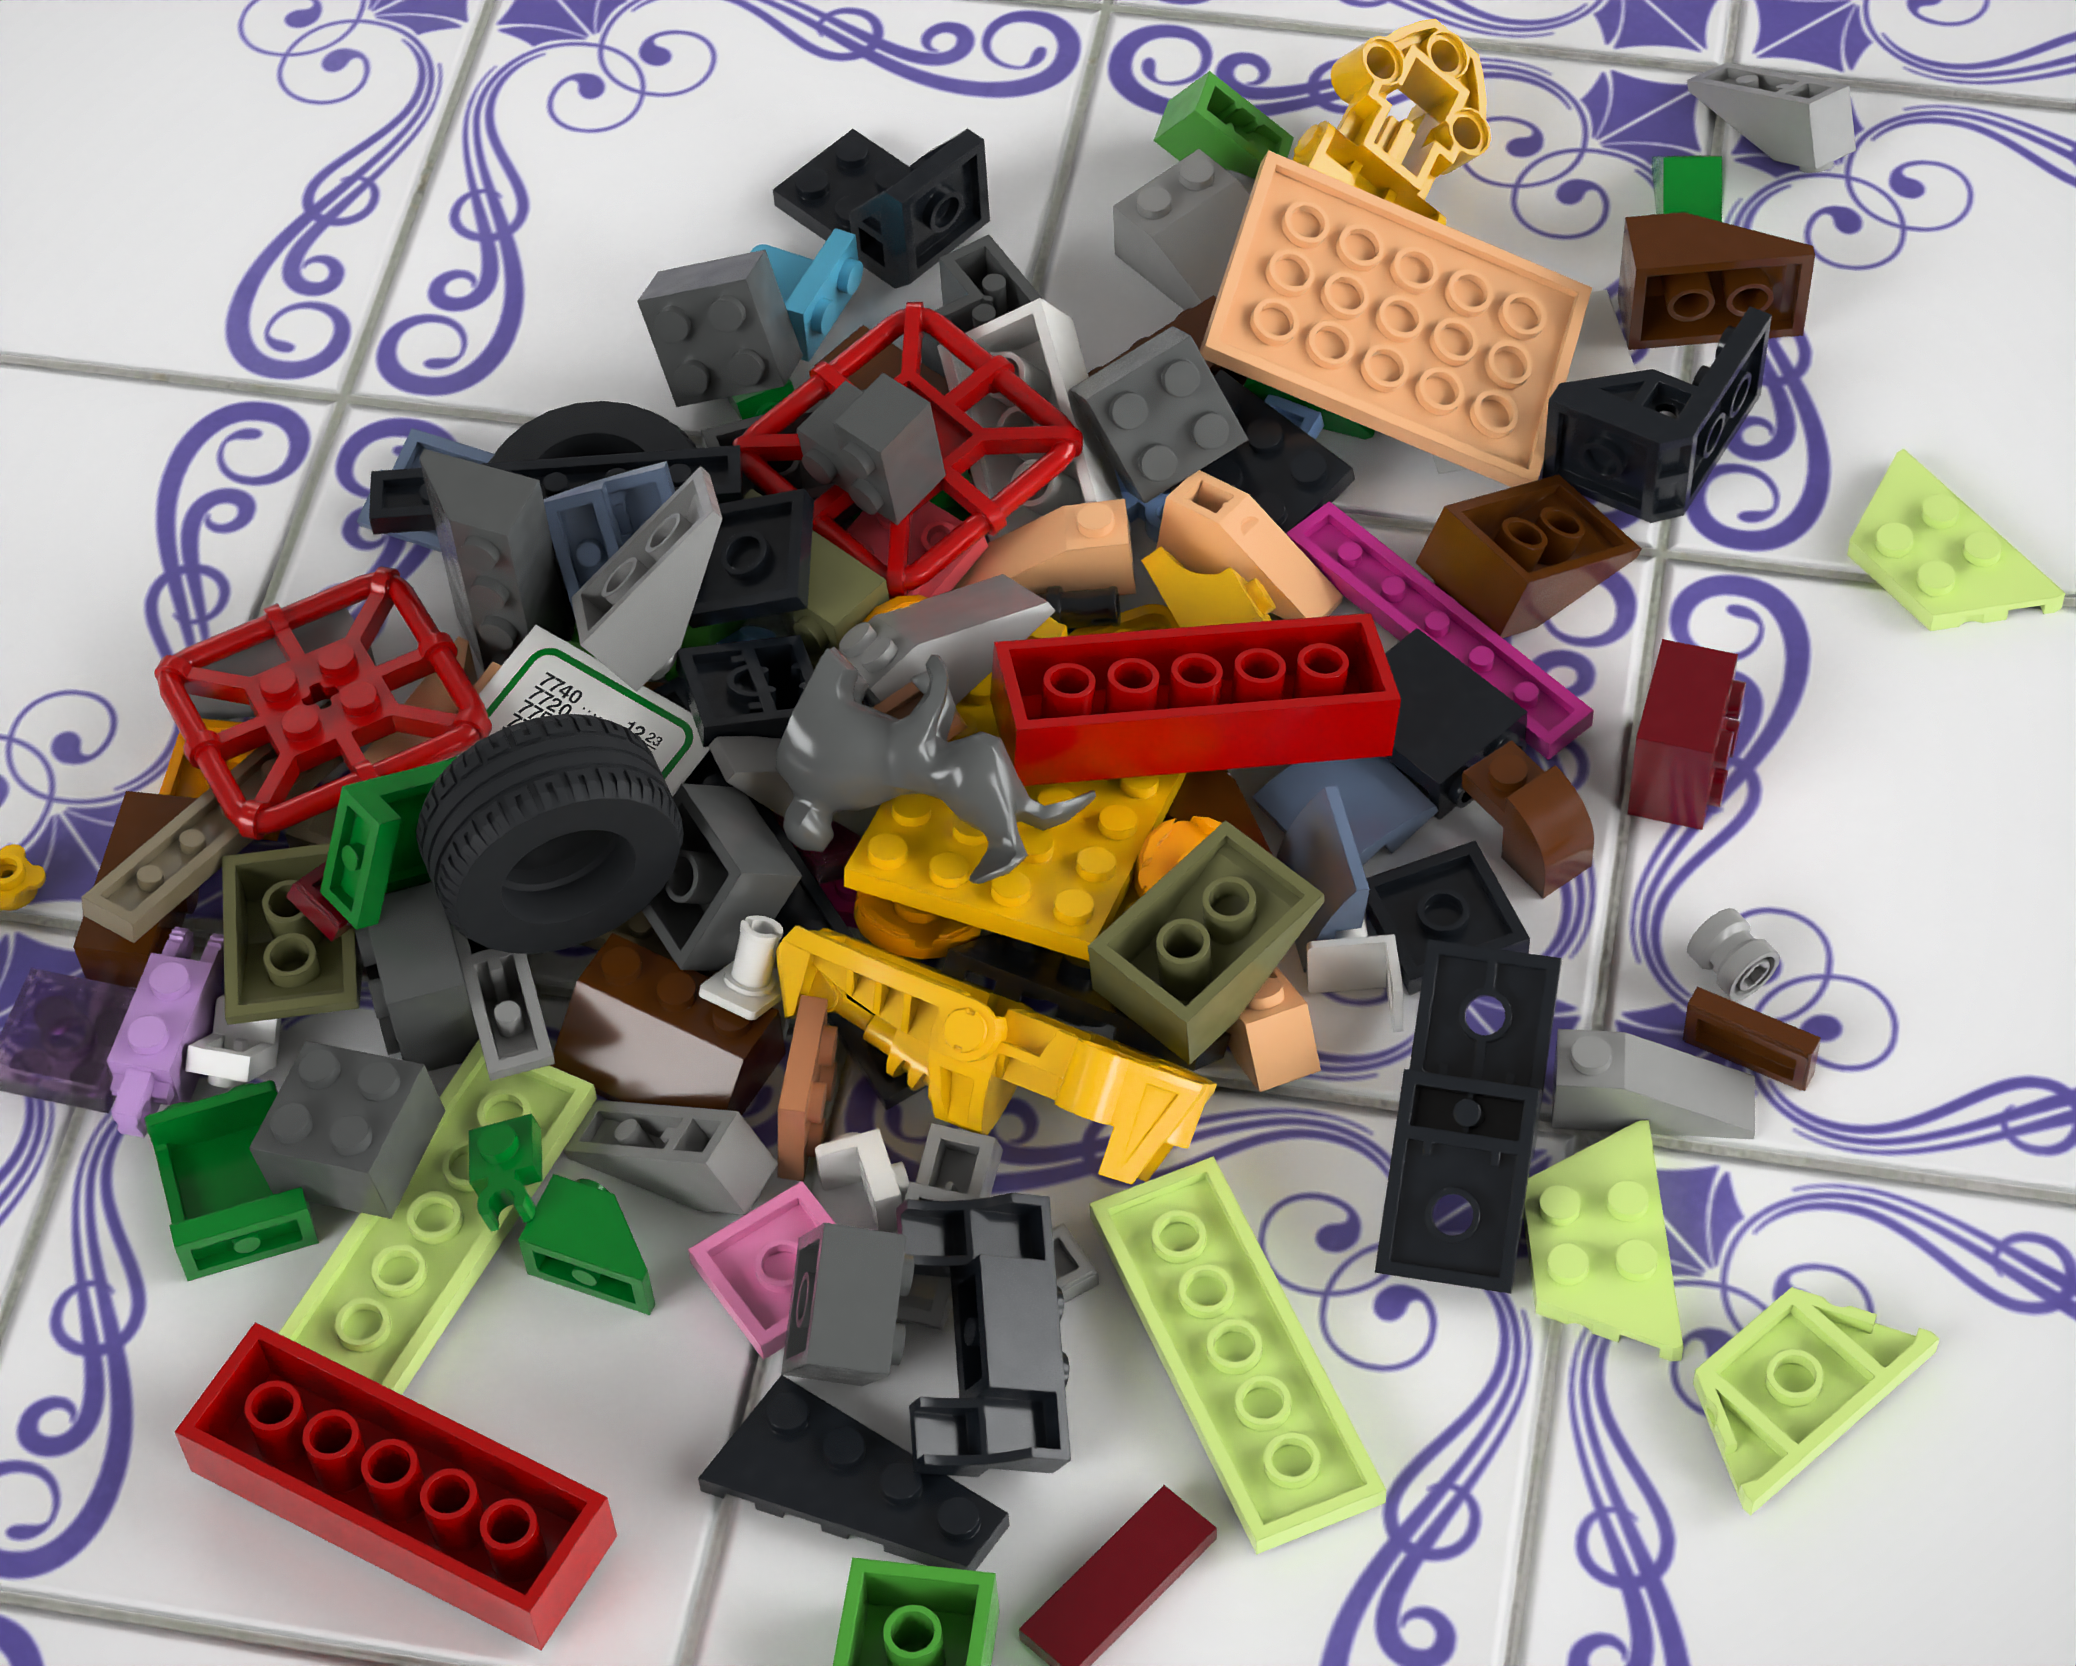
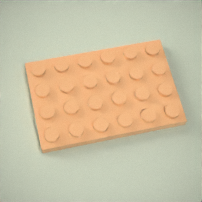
(1395, 321)

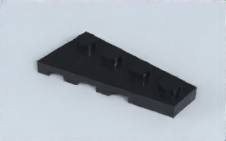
(1065, 981)
(836, 1472)

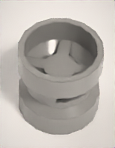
(1733, 954)

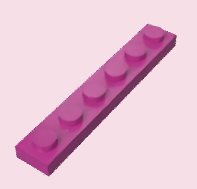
(1407, 600)

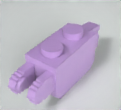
(166, 1014)

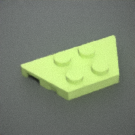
(1942, 554)
(1603, 1243)
(1798, 1386)

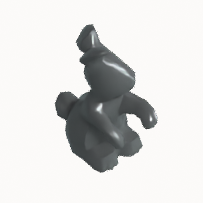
(857, 757)

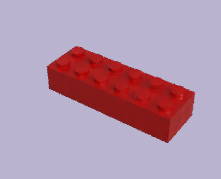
(1194, 699)
(398, 1485)

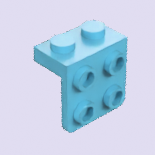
(816, 288)

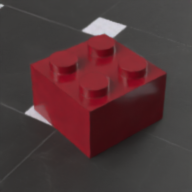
(1686, 735)

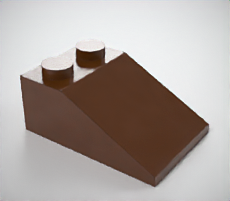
(1697, 275)
(1523, 553)

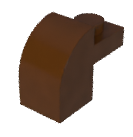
(1541, 815)

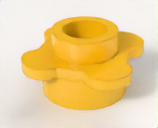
(24, 880)

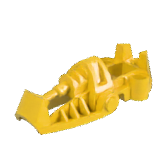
(1405, 156)
(982, 1046)

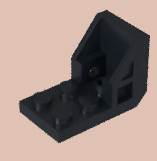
(896, 211)
(1628, 455)

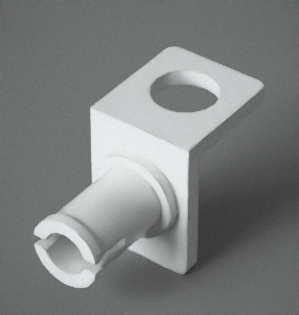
(1357, 963)
(750, 982)

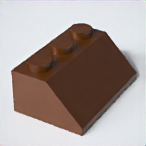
(653, 1040)

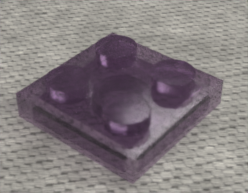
(62, 1038)

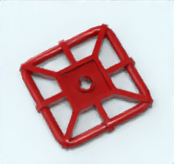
(959, 438)
(287, 695)

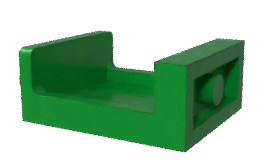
(376, 842)
(215, 1188)

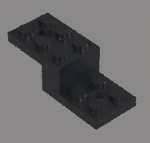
(1468, 1116)

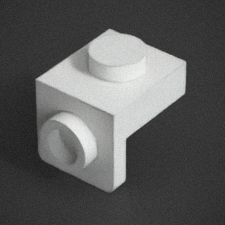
(234, 1051)
(864, 1158)

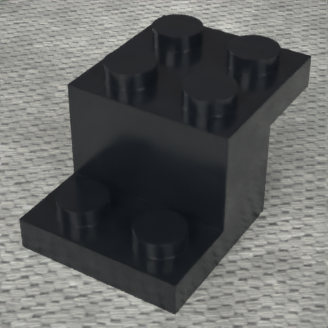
(744, 686)

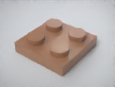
(806, 1088)

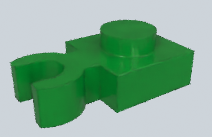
(503, 1162)

